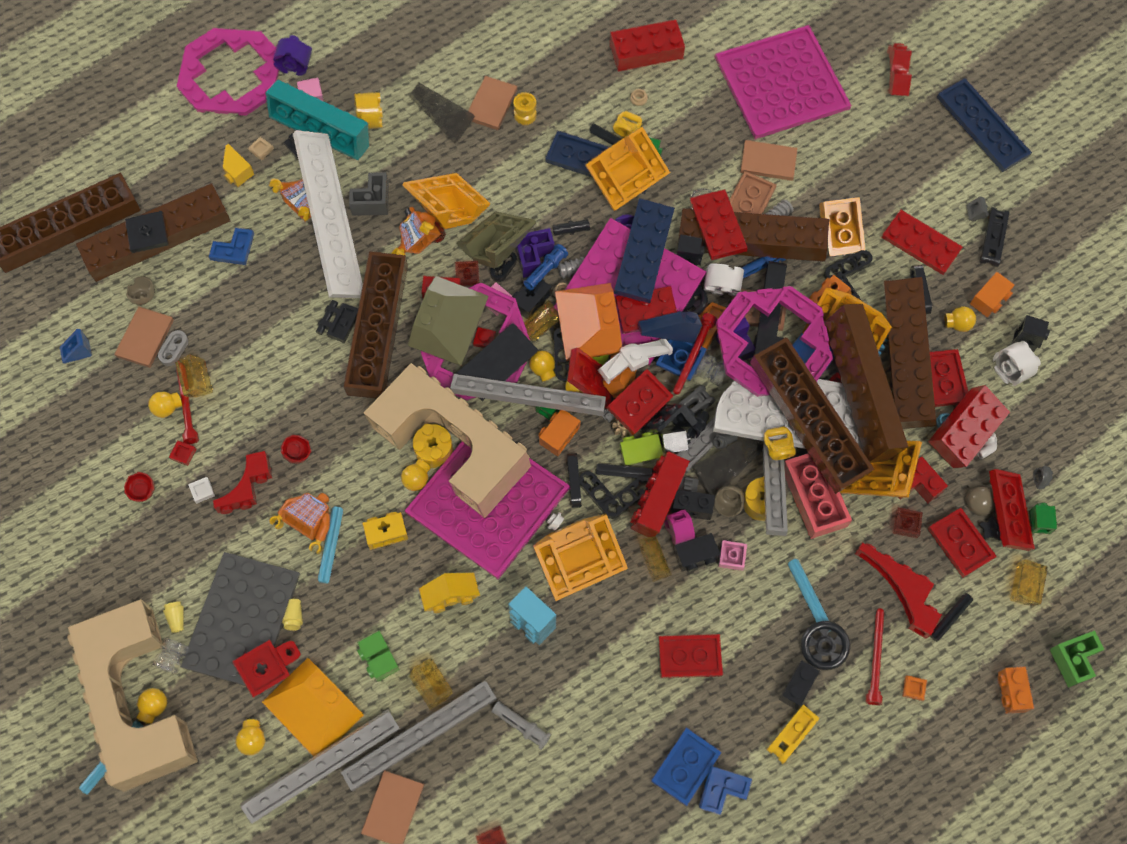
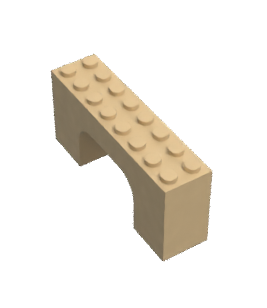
(421, 400)
(101, 652)

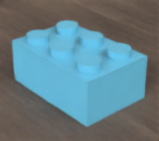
(532, 616)

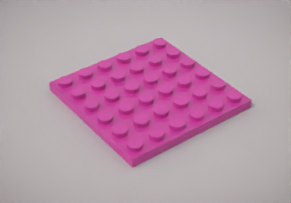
(782, 82)
(604, 264)
(505, 531)

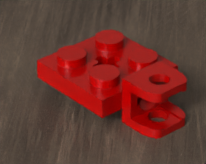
(275, 661)

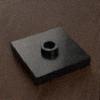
(146, 232)

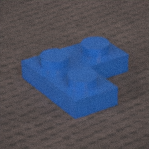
(234, 252)
(721, 783)

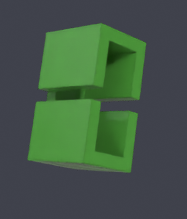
(378, 656)

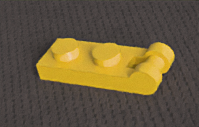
(793, 733)

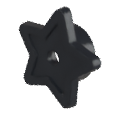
(988, 533)

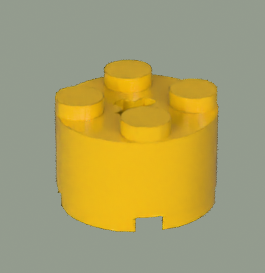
(369, 109)
(429, 436)
(753, 504)

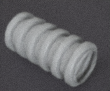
(782, 208)
(569, 268)

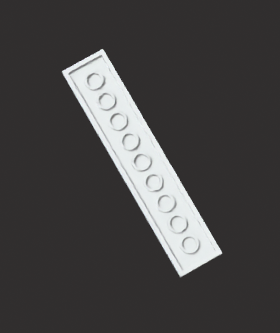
(328, 215)

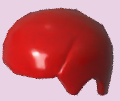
(295, 449)
(139, 487)

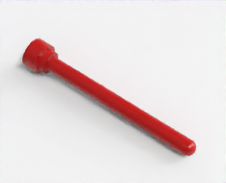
(708, 322)
(190, 435)
(874, 696)

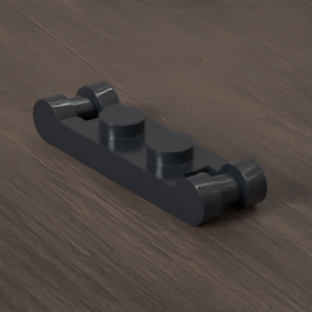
(994, 236)

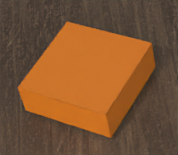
(914, 688)

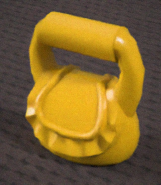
(624, 127)
(781, 448)

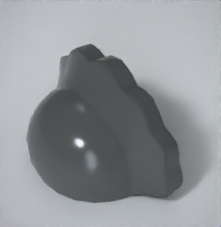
(1046, 474)

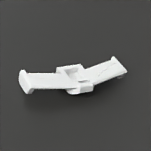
(634, 357)

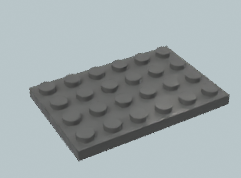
(239, 615)

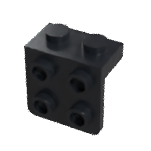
(675, 413)

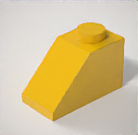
(236, 167)

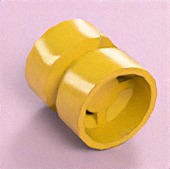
(525, 108)

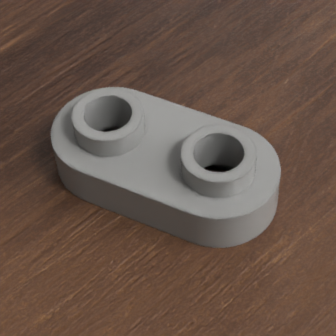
(171, 348)

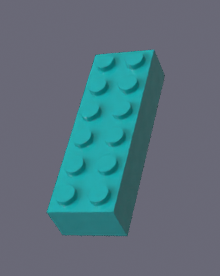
(310, 114)

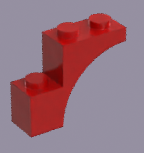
(899, 69)
(243, 495)

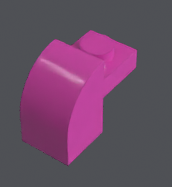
(680, 527)

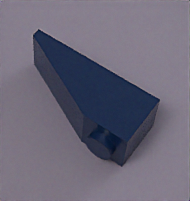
(673, 326)

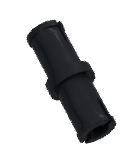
(571, 227)
(700, 425)

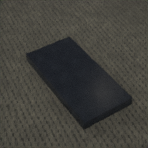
(501, 356)

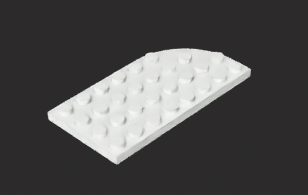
(750, 416)

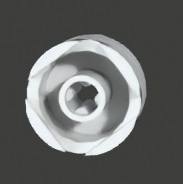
(724, 279)
(1016, 363)

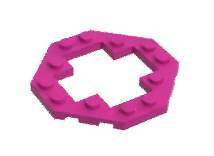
(223, 102)
(765, 301)
(498, 302)

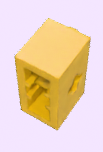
(395, 532)

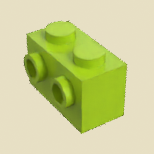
(640, 449)

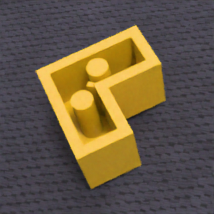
(449, 590)

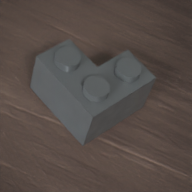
(371, 199)

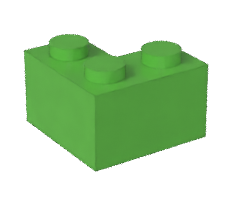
(1073, 655)

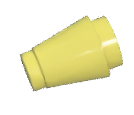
(293, 615)
(175, 616)

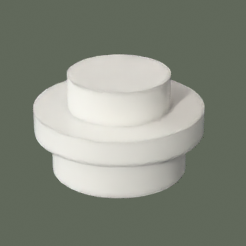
(554, 521)

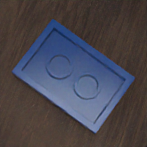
(686, 767)

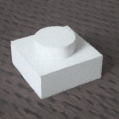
(201, 490)

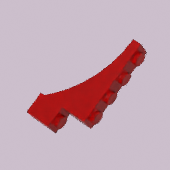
(908, 586)

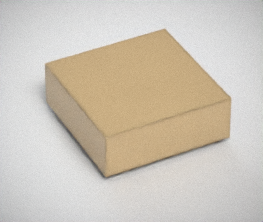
(260, 148)

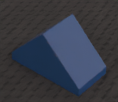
(75, 347)

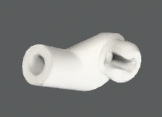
(989, 447)

